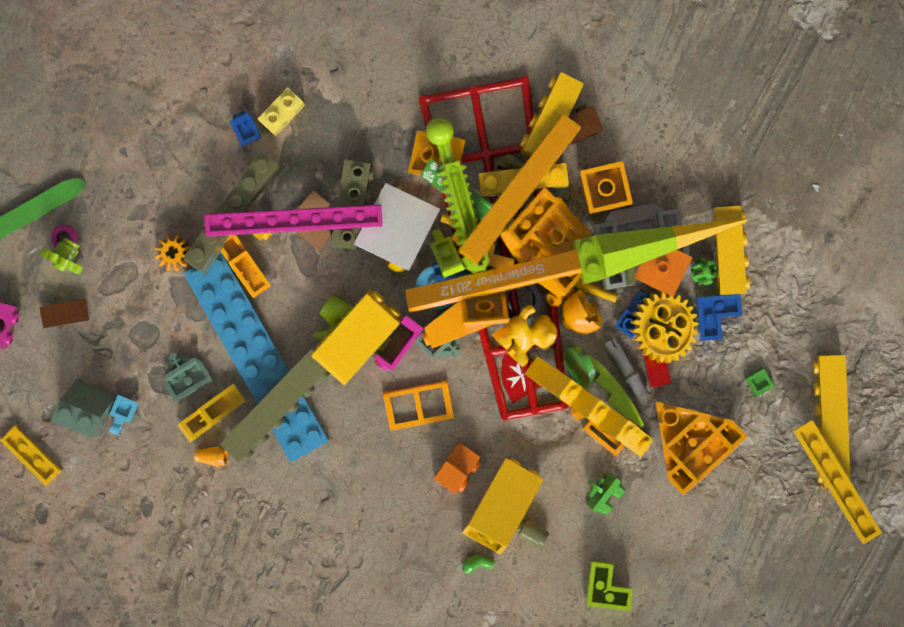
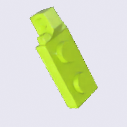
(446, 254)

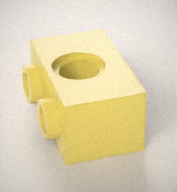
(281, 111)

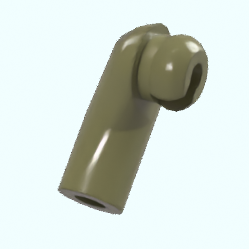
(508, 161)

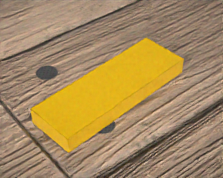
(31, 455)

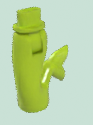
(334, 311)

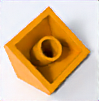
(485, 310)

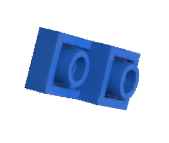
(623, 323)

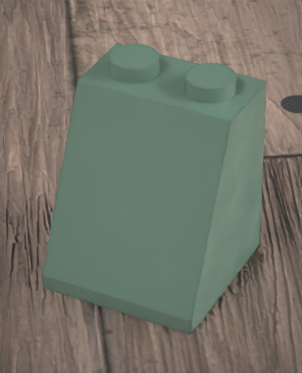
(84, 409)

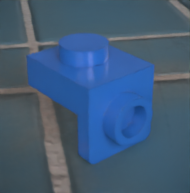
(245, 128)

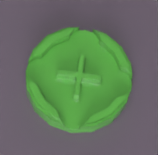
(579, 365)

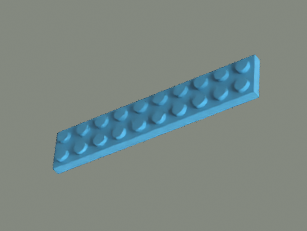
(253, 351)

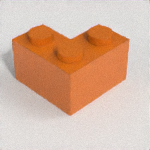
(456, 468)

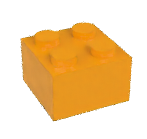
(605, 188)

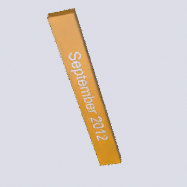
(493, 281)

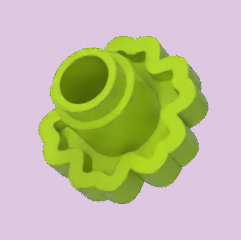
(64, 256)

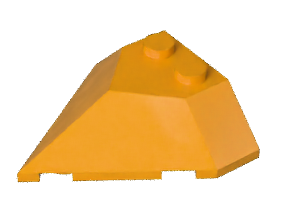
(694, 443)

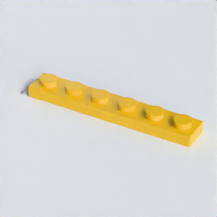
(837, 481)

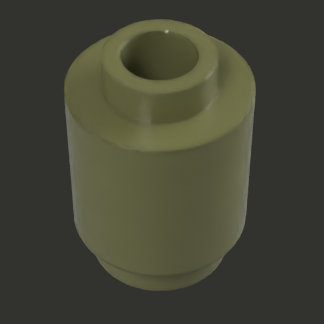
(532, 533)

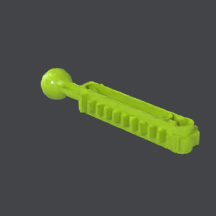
(440, 133)

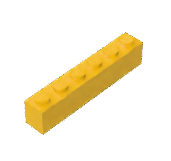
(832, 407)

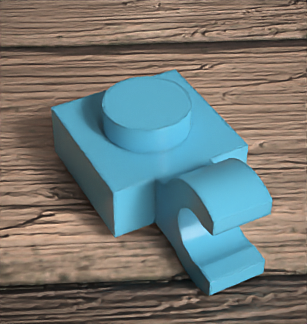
(123, 411)

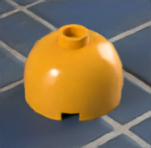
(580, 314)

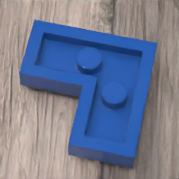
(710, 312)

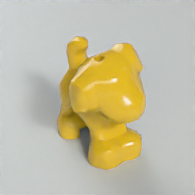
(541, 333)

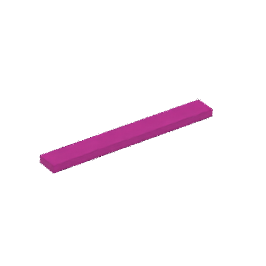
(293, 220)

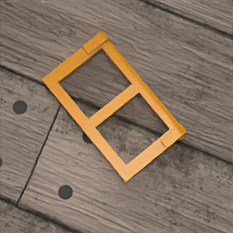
(415, 390)

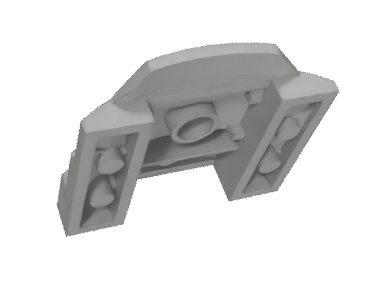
(637, 218)

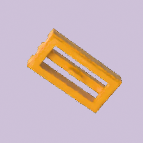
(603, 443)

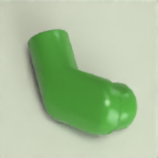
(475, 561)

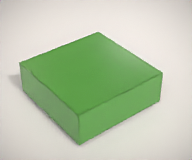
(759, 382)

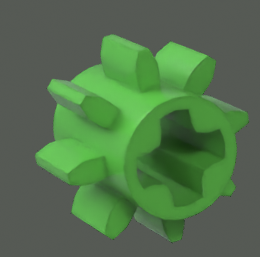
(704, 271)

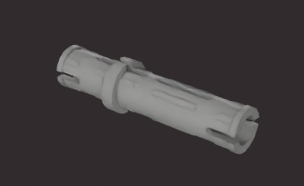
(627, 369)

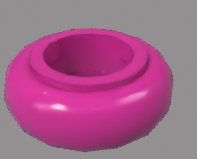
(57, 230)

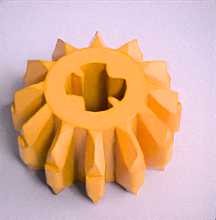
(167, 248)

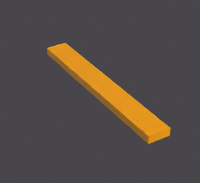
(519, 189)

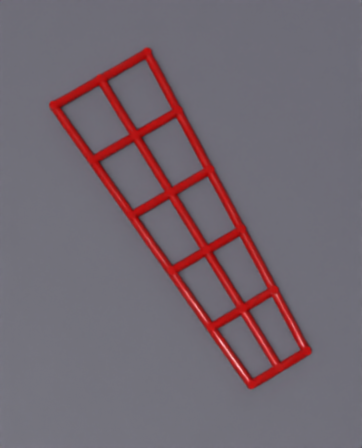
(486, 154)

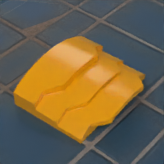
(545, 230)

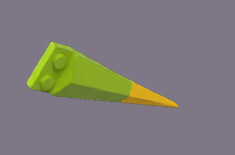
(616, 252)

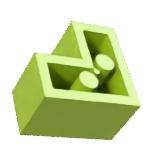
(601, 590)

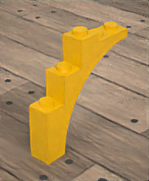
(589, 406)

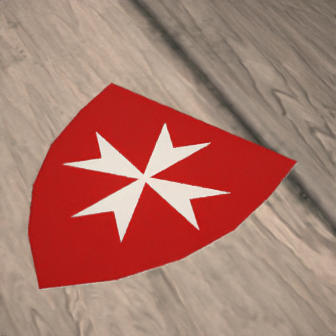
(513, 378)

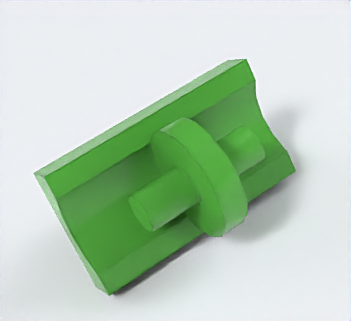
(602, 491)

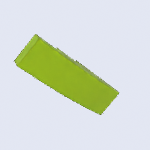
(617, 397)

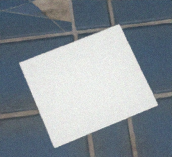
(404, 227)

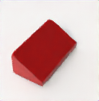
(656, 372)

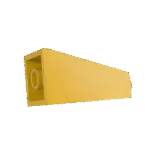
(356, 336)
(503, 505)

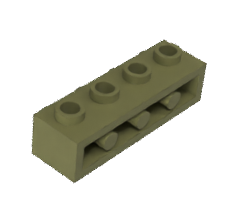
(352, 193)

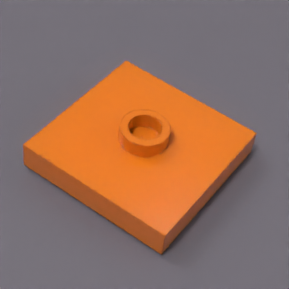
(664, 271)

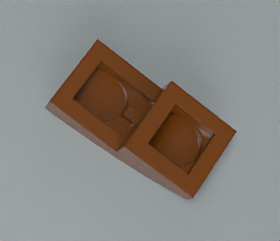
(64, 313)

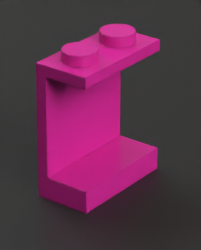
(416, 330)

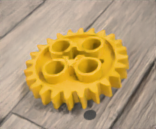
(657, 346)

